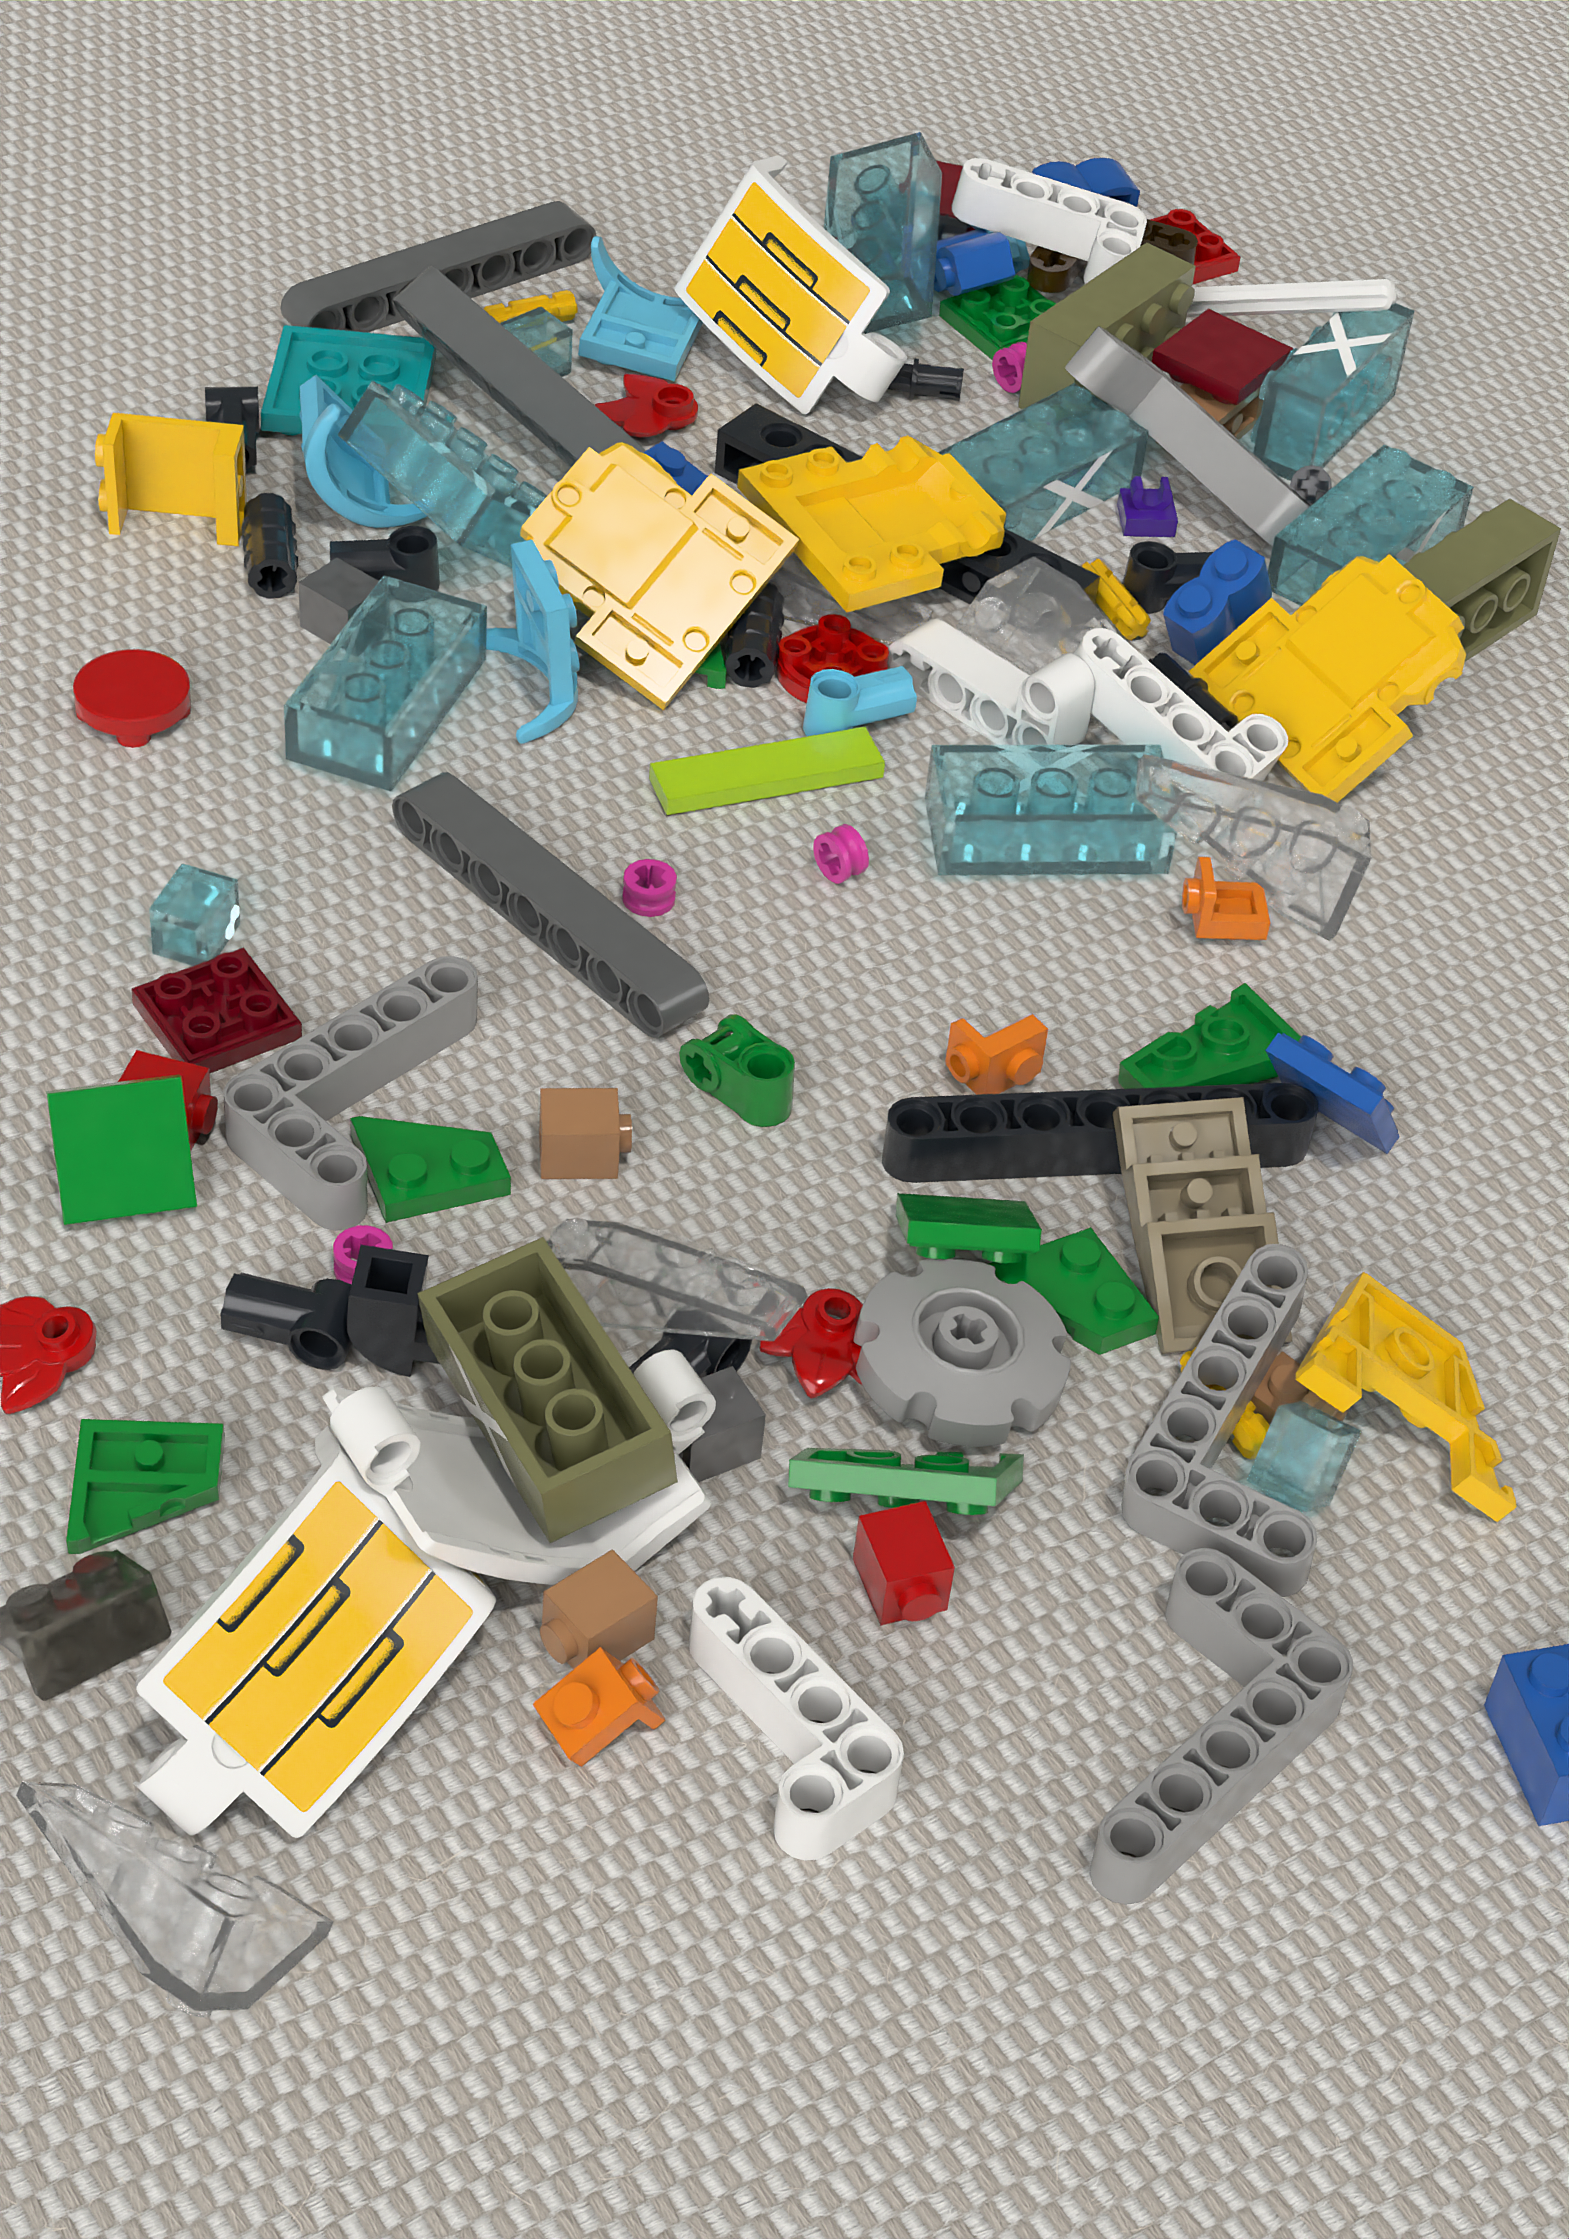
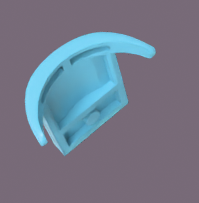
(636, 325)
(338, 471)
(541, 636)

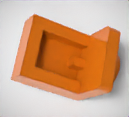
(1224, 907)
(999, 1060)
(598, 1704)

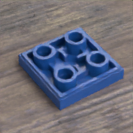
(1347, 1098)

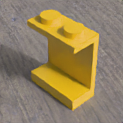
(173, 470)

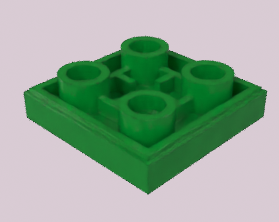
(995, 314)
(121, 1149)
(950, 1223)

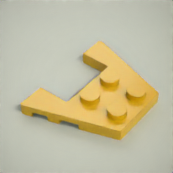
(1394, 1349)

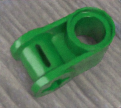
(746, 1071)

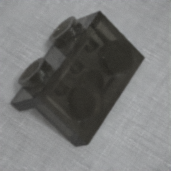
(83, 1622)

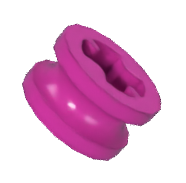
(1009, 366)
(841, 853)
(659, 889)
(348, 1245)

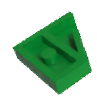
(1086, 1290)

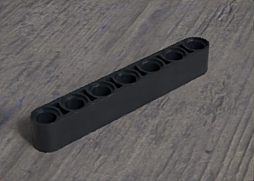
(1069, 1130)

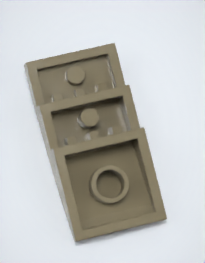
(1191, 1209)

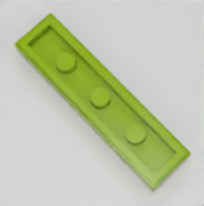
(766, 770)

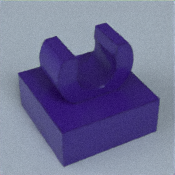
(1147, 510)

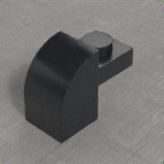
(386, 1310)

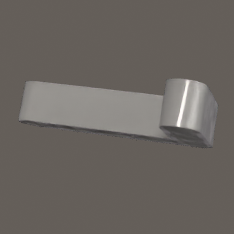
(1187, 432)
(283, 1102)
(1210, 1418)
(1290, 1678)

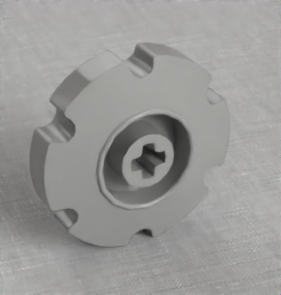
(961, 1352)

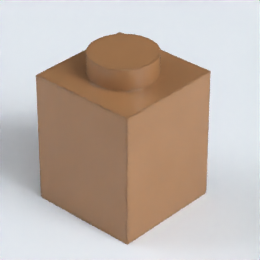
(582, 1133)
(598, 1608)

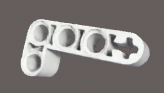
(1048, 214)
(993, 693)
(1151, 710)
(740, 1640)

